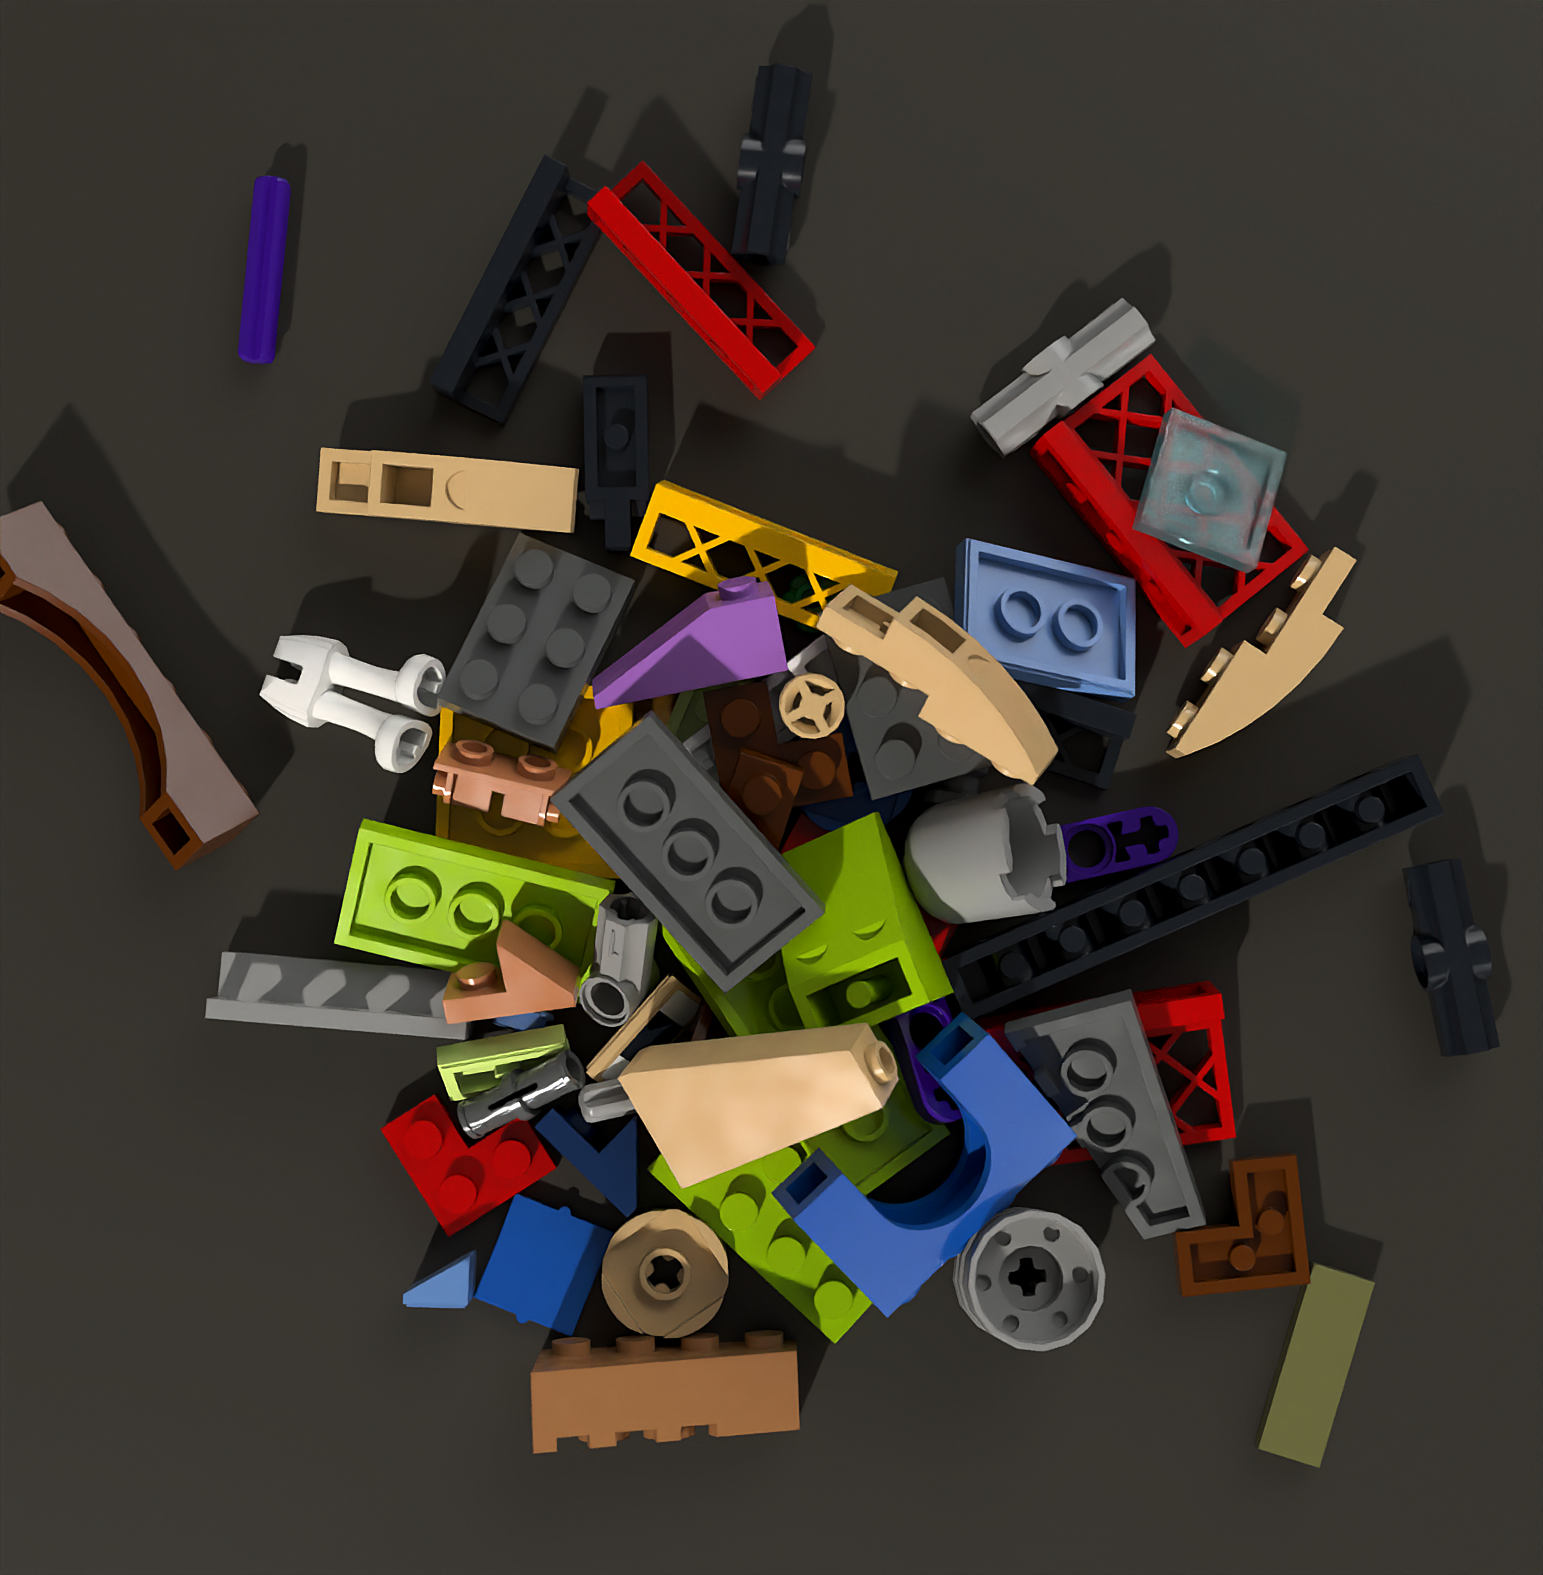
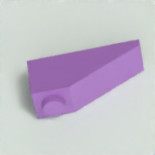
(707, 644)

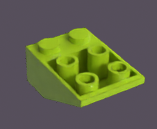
(871, 945)

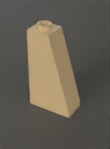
(754, 1094)

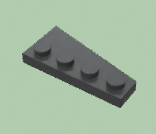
(1111, 1093)

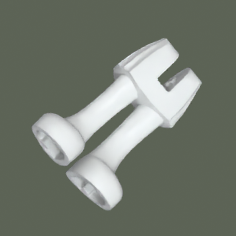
(319, 700)

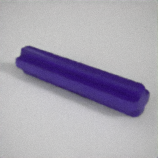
(264, 270)

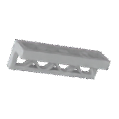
(334, 995)

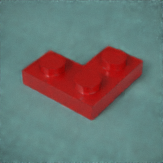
(464, 1179)

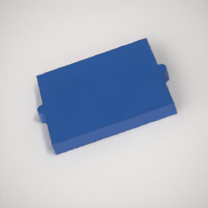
(544, 1264)

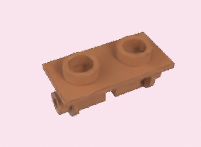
(472, 771)

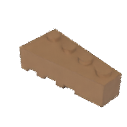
(663, 1388)

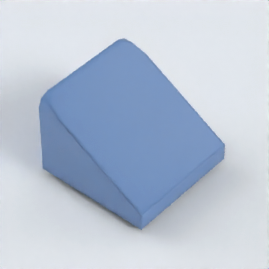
(447, 1287)

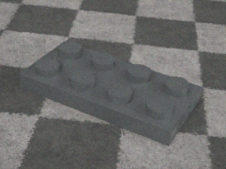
(688, 852)

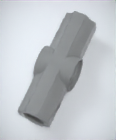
(1062, 378)

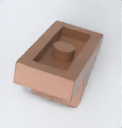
(526, 982)

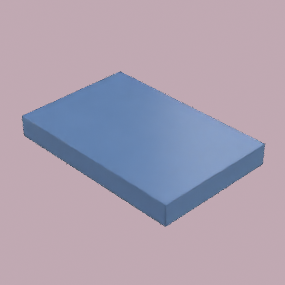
(1049, 619)

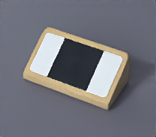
(655, 1022)

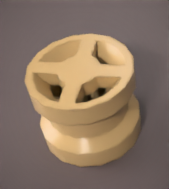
(815, 714)

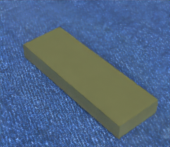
(1314, 1364)

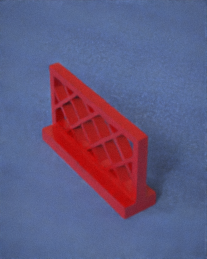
(1111, 513)
(1166, 1013)

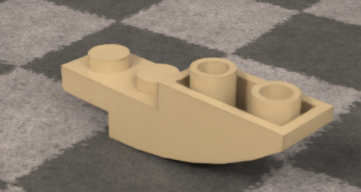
(447, 489)
(1253, 680)
(967, 688)

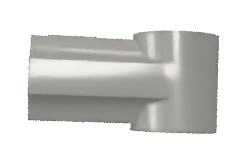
(622, 961)

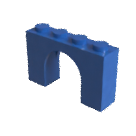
(1006, 1144)

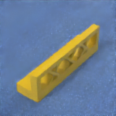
(760, 536)

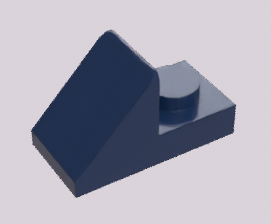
(609, 1168)

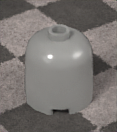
(985, 856)

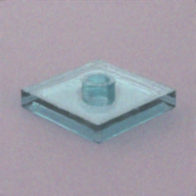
(1209, 490)

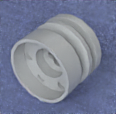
(1055, 1303)

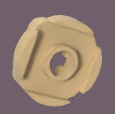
(658, 1308)

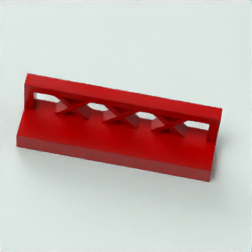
(680, 286)

